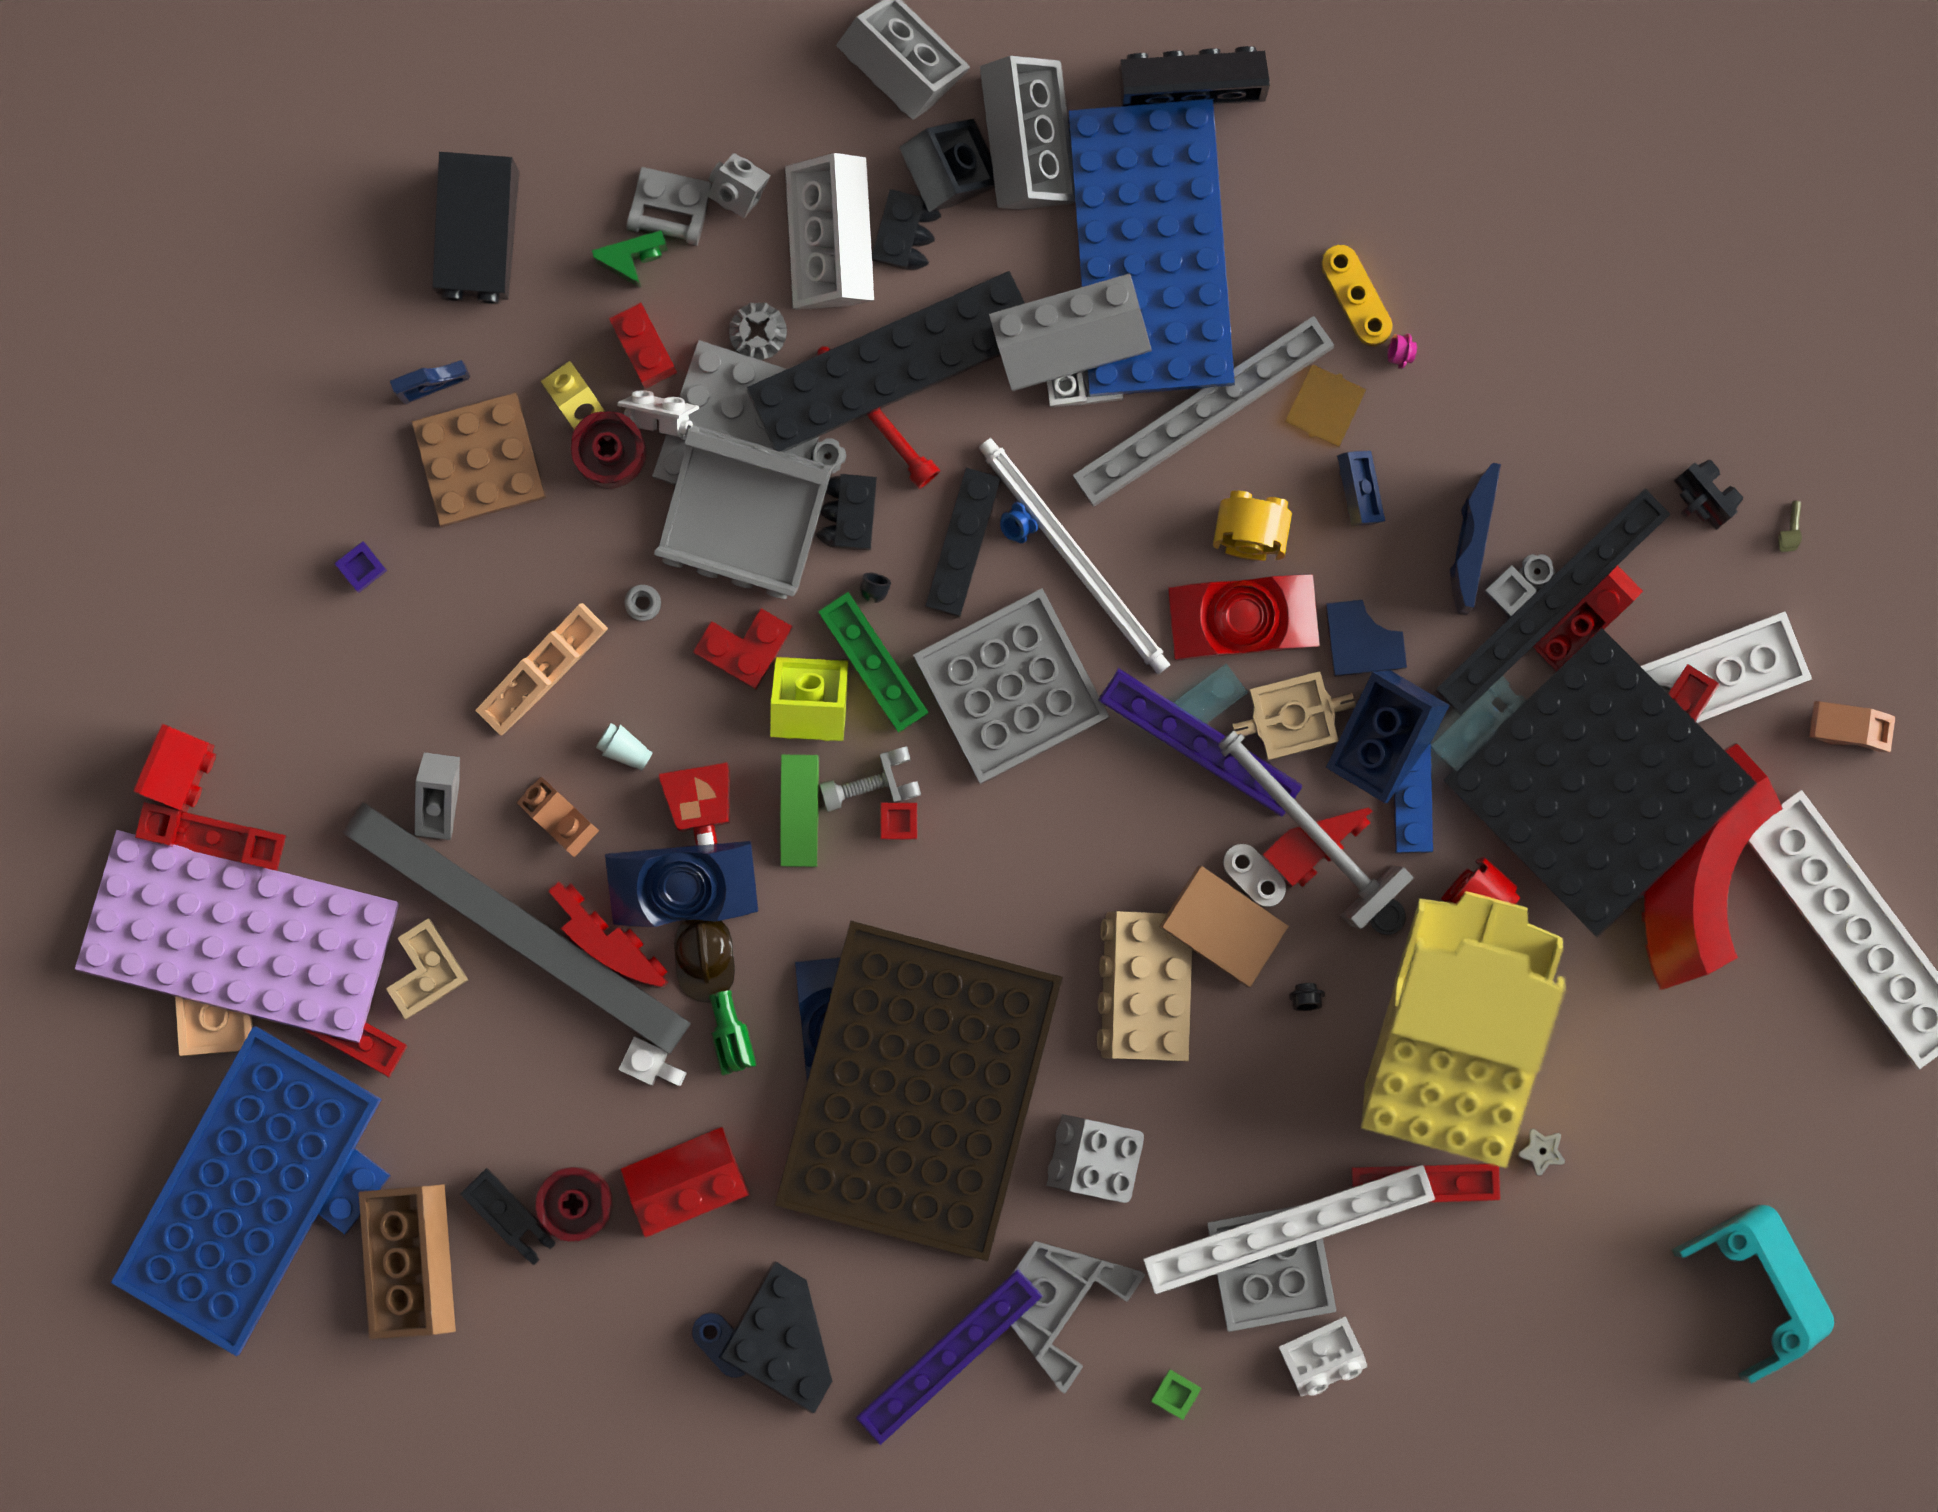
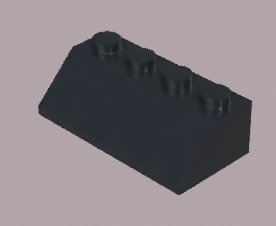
(1180, 78)

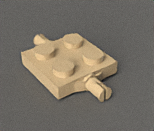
(1294, 715)

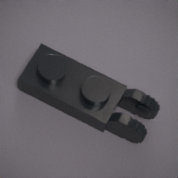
(505, 1213)

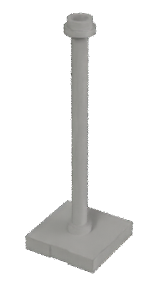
(1373, 893)

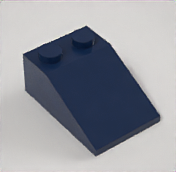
(1386, 734)

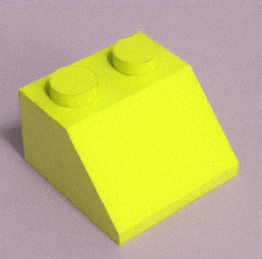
(809, 699)

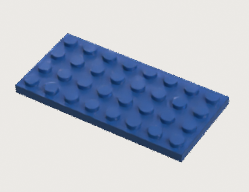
(1156, 212)
(246, 1191)

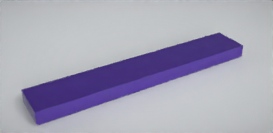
(1189, 736)
(949, 1356)

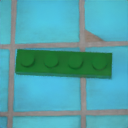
(873, 662)

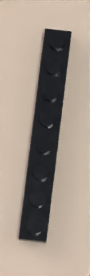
(1552, 602)

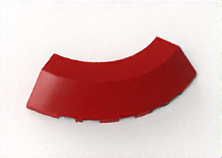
(1689, 902)

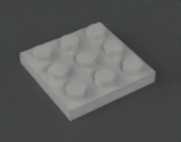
(1277, 1286)

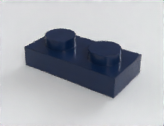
(1361, 488)

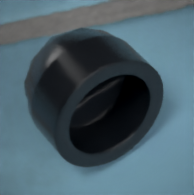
(874, 586)

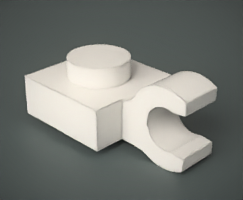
(647, 1062)

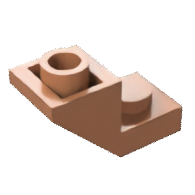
(1852, 726)
(557, 816)

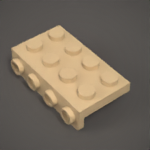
(1143, 989)

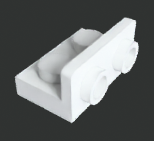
(1323, 1357)

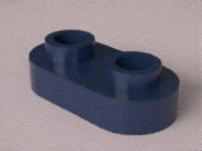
(714, 1346)

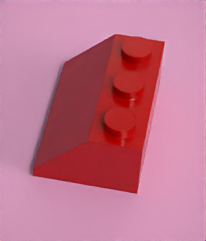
(684, 1182)

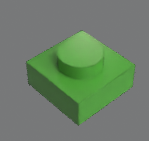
(1176, 1394)

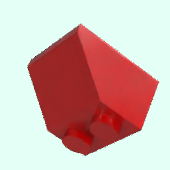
(175, 768)

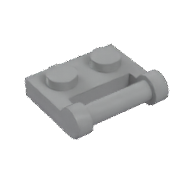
(673, 195)

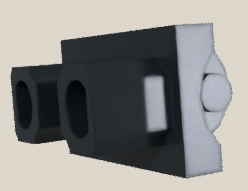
(1704, 496)

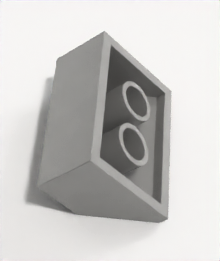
(902, 56)

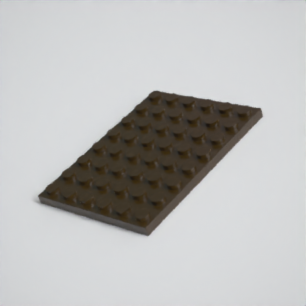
(918, 1091)

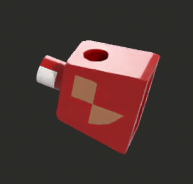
(699, 799)

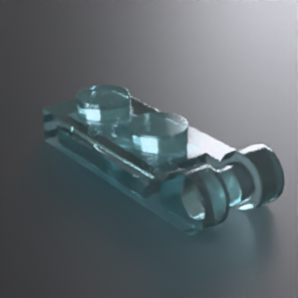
(1476, 725)

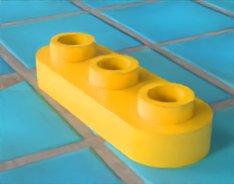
(1357, 311)

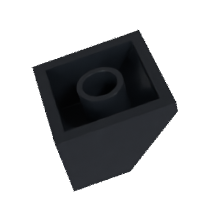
(949, 164)

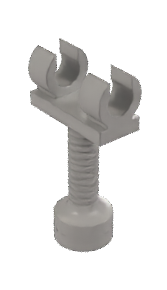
(835, 794)

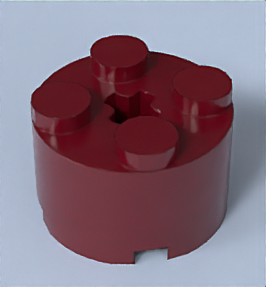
(608, 428)
(559, 1188)

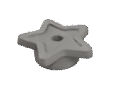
(1532, 1154)

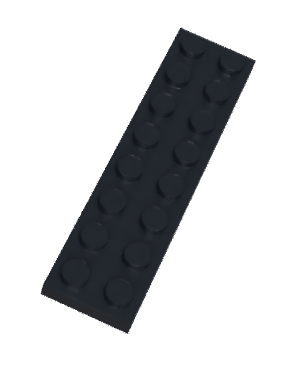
(883, 365)

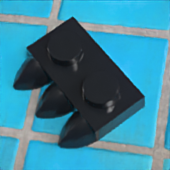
(902, 231)
(851, 512)

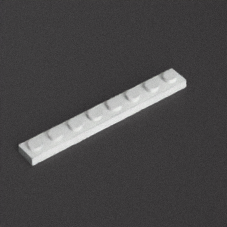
(1289, 1229)

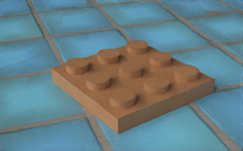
(478, 459)

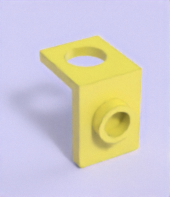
(570, 392)

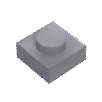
(1510, 591)

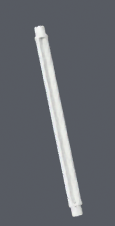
(1074, 556)

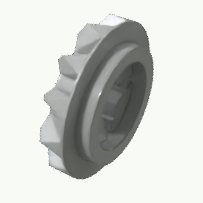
(758, 348)

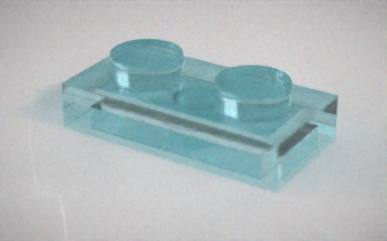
(1213, 695)

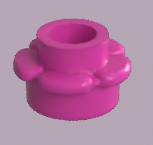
(1401, 350)

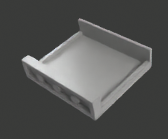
(743, 512)

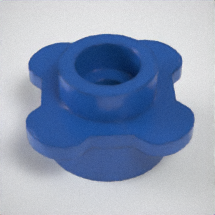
(1018, 523)

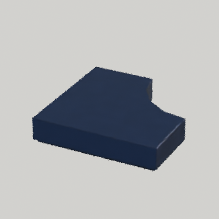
(428, 381)
(1360, 643)

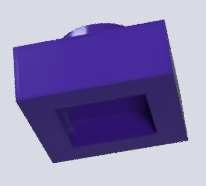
(360, 567)

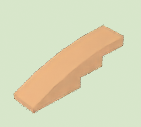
(541, 669)

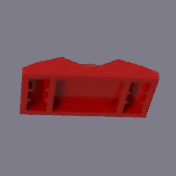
(1243, 616)

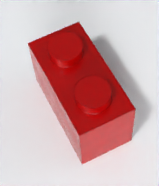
(643, 345)

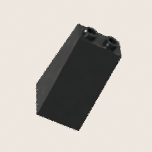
(474, 226)

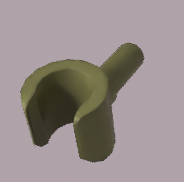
(1791, 539)

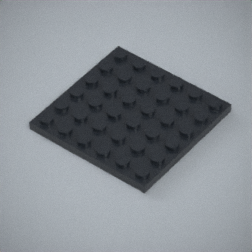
(1600, 782)

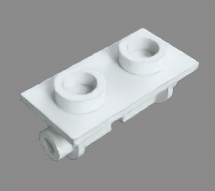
(672, 412)

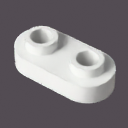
(1254, 875)

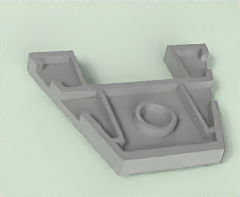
(1063, 1281)

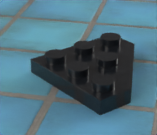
(781, 1340)

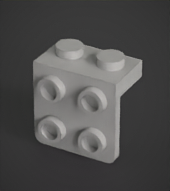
(1095, 1158)

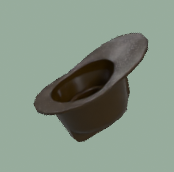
(704, 958)

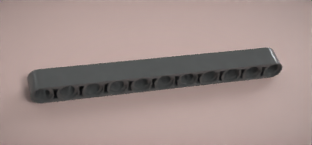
(516, 927)

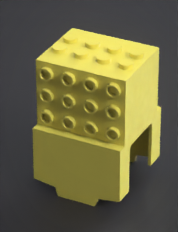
(1464, 1028)

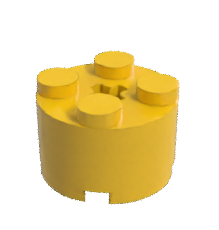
(1252, 526)

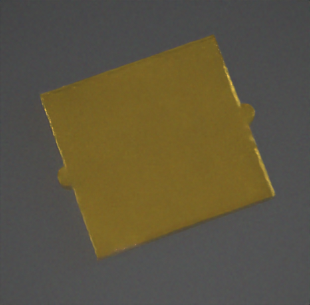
(1325, 405)

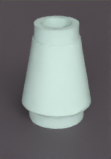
(623, 747)

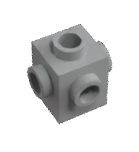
(737, 184)

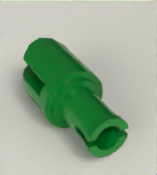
(730, 1036)

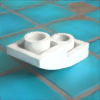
(1075, 391)

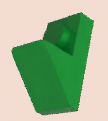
(620, 256)

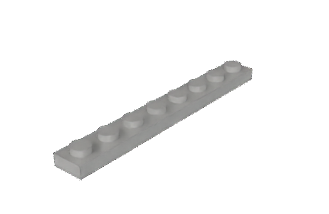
(1203, 412)

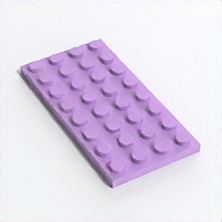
(237, 937)

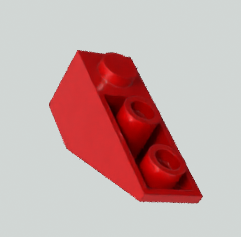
(1591, 614)
(1297, 853)

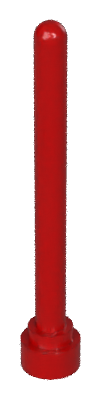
(920, 468)

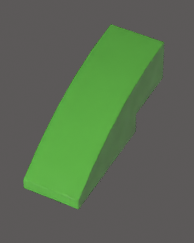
(799, 810)

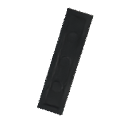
(963, 542)

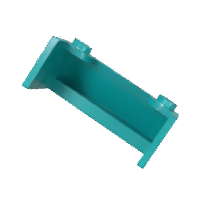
(1764, 1233)

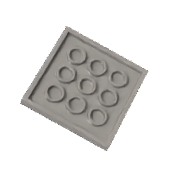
(718, 386)
(1011, 686)

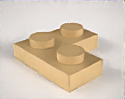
(435, 972)

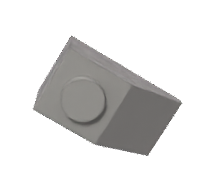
(436, 795)

